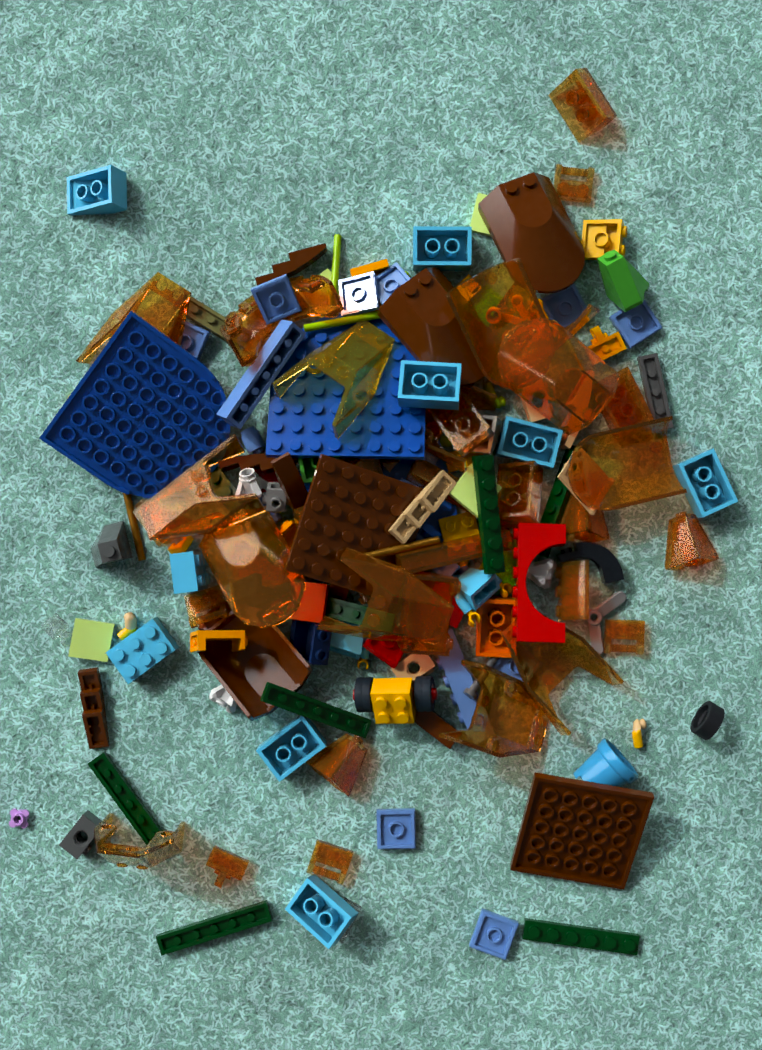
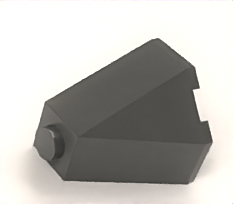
(111, 545)

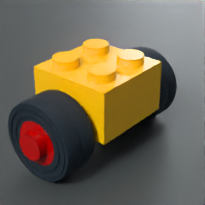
(395, 698)

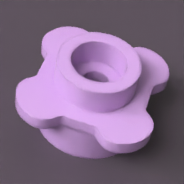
(23, 814)

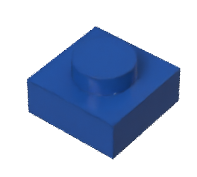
(429, 531)

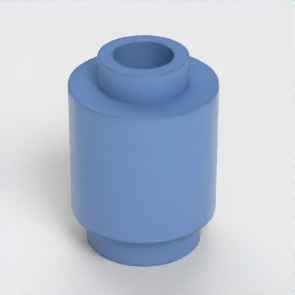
(252, 441)

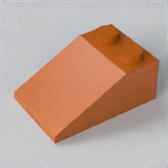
(495, 618)

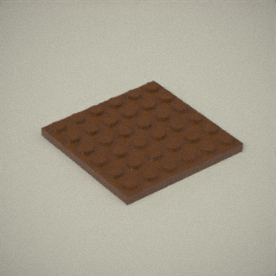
(344, 511)
(580, 830)

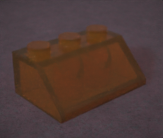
(582, 104)
(520, 492)
(572, 591)

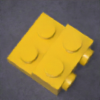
(603, 236)

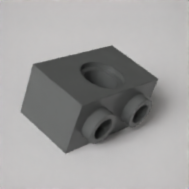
(74, 842)

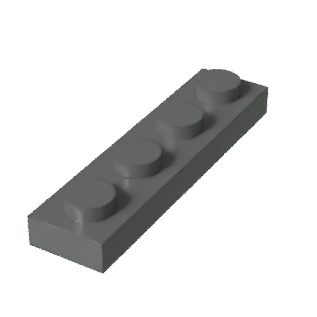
(654, 386)

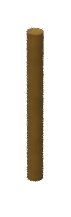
(134, 527)
(404, 547)

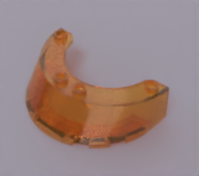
(247, 329)

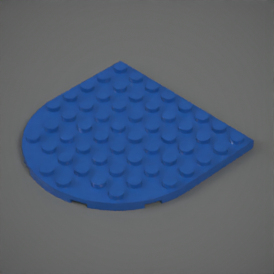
(140, 412)
(305, 412)

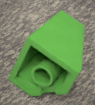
(622, 281)

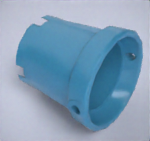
(607, 767)

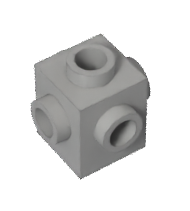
(274, 498)

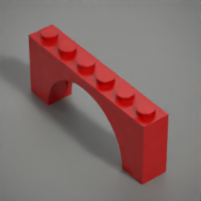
(529, 622)

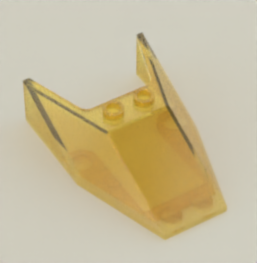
(351, 359)

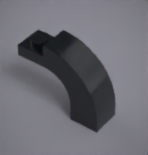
(606, 562)

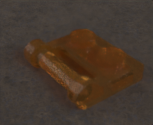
(573, 190)
(203, 601)
(624, 630)
(332, 856)

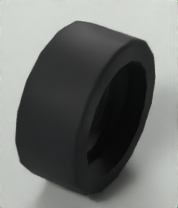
(707, 720)

